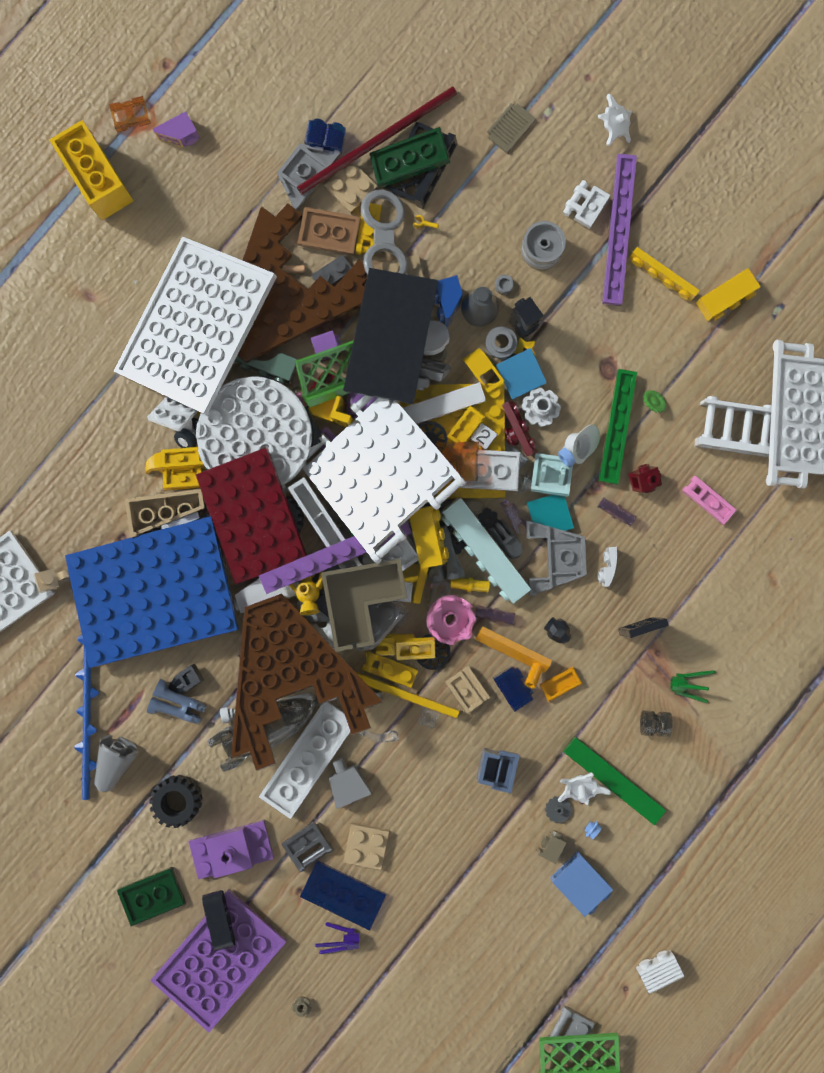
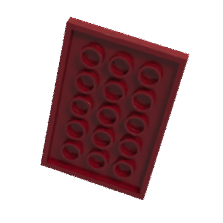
(251, 515)

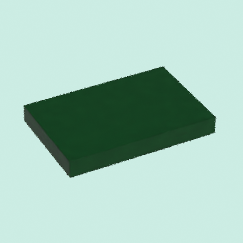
(151, 896)

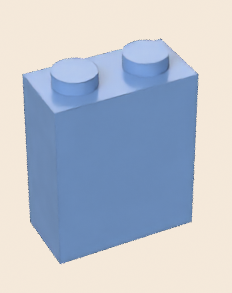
(581, 884)

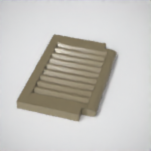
(510, 127)

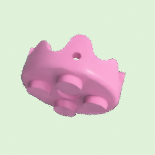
(462, 622)

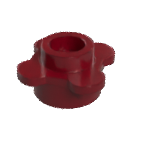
(511, 437)

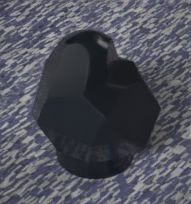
(558, 630)

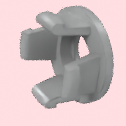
(498, 352)

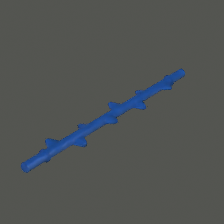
(88, 729)

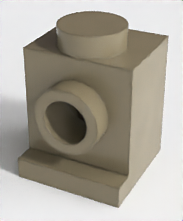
(552, 846)

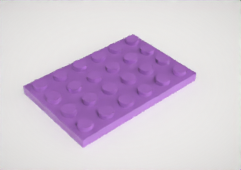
(212, 981)

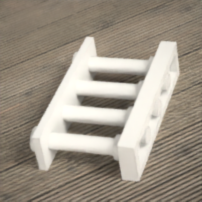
(725, 443)

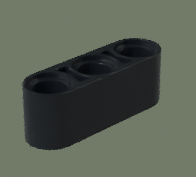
(218, 920)

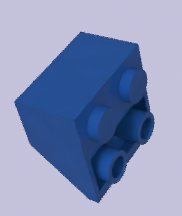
(448, 299)

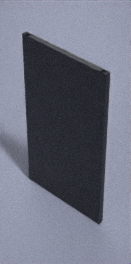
(391, 335)

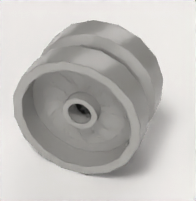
(542, 234)

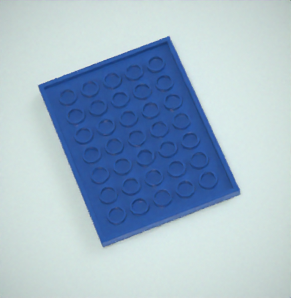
(151, 592)

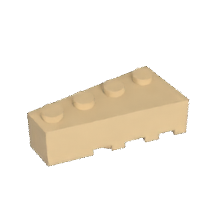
(158, 509)

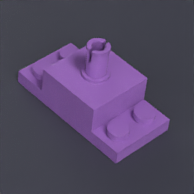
(231, 850)

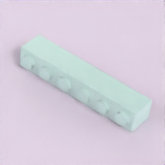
(485, 550)

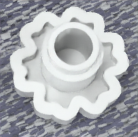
(540, 407)

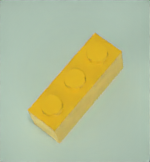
(728, 295)
(429, 537)

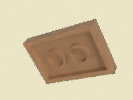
(329, 231)

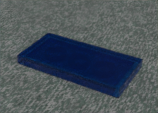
(343, 895)

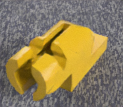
(406, 647)

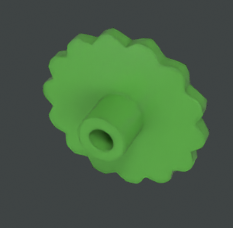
(655, 401)

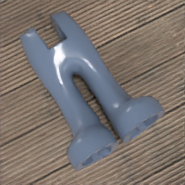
(156, 705)

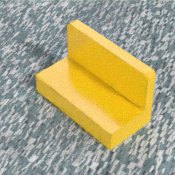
(338, 415)
(417, 576)

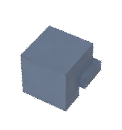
(497, 769)

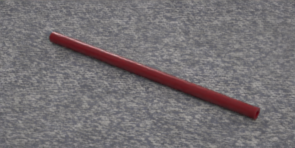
(376, 140)

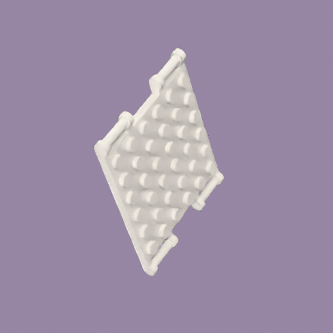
(796, 415)
(380, 473)

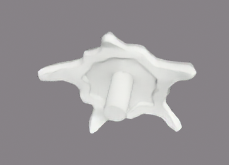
(616, 120)
(582, 788)

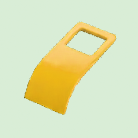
(479, 365)

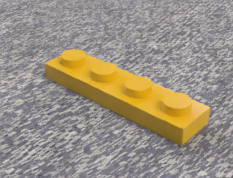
(668, 277)

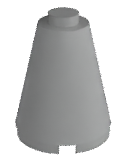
(113, 761)

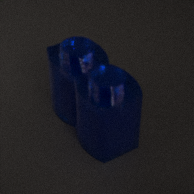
(324, 135)

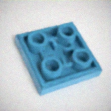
(521, 373)

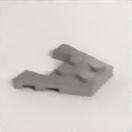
(564, 553)

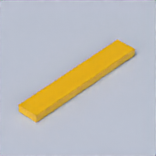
(410, 696)

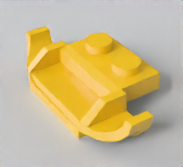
(177, 467)

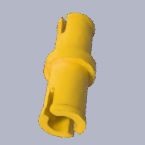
(470, 584)

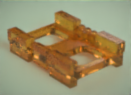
(131, 120)

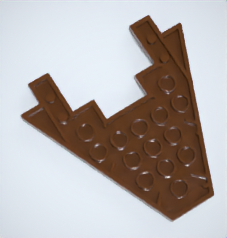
(289, 306)
(281, 658)

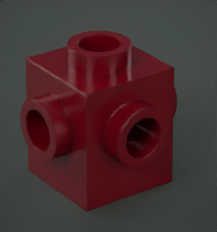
(645, 479)

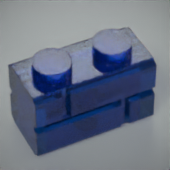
(513, 688)

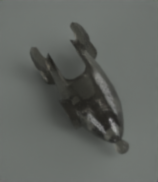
(294, 714)

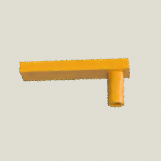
(537, 662)

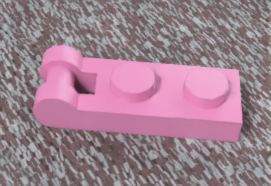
(709, 500)

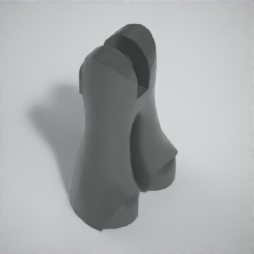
(453, 566)

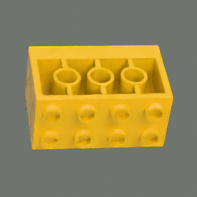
(91, 170)

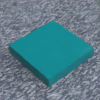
(551, 512)

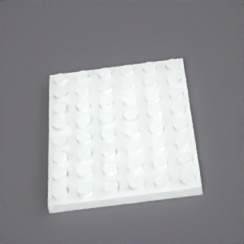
(195, 324)

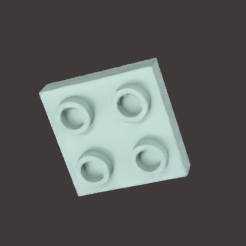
(551, 475)

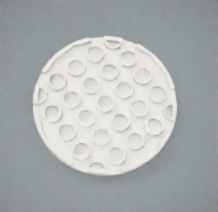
(253, 416)

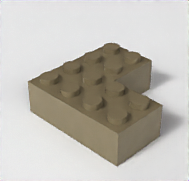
(349, 594)

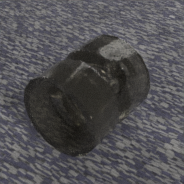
(656, 723)

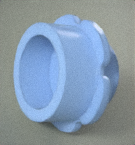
(592, 829)

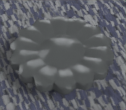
(557, 810)

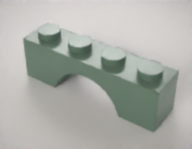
(280, 367)

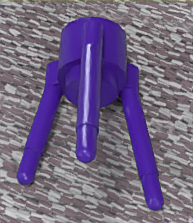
(350, 940)

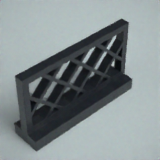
(431, 177)

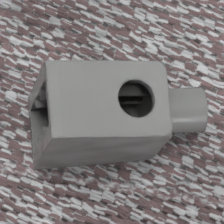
(347, 784)

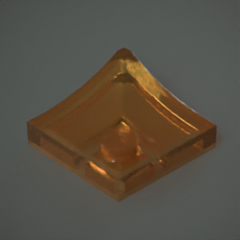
(462, 457)

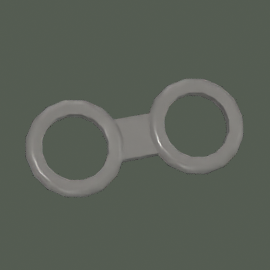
(383, 231)

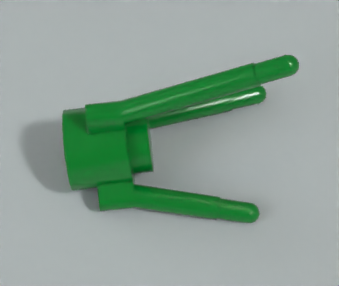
(680, 684)

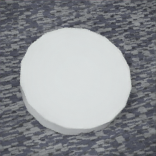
(437, 338)

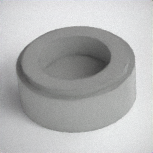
(504, 284)

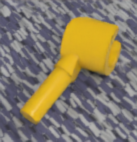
(424, 223)

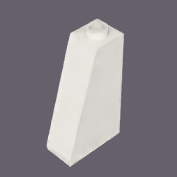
(256, 593)

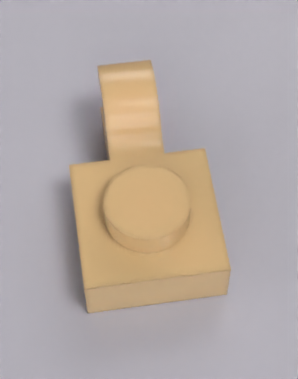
(49, 581)

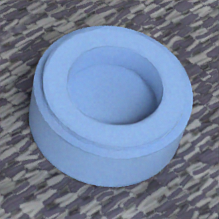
(566, 457)

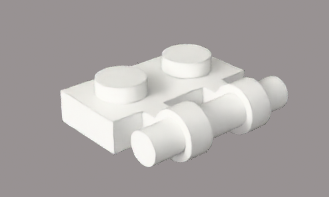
(590, 208)

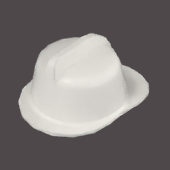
(583, 443)

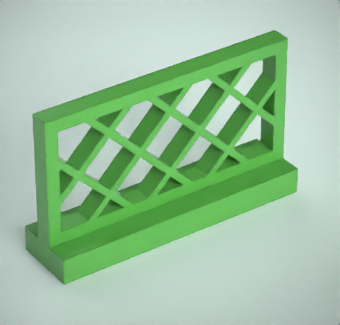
(327, 391)
(597, 1039)

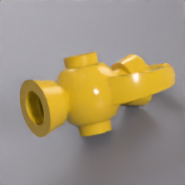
(308, 593)

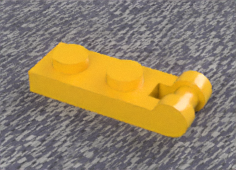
(366, 232)
(390, 669)

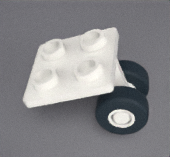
(179, 418)

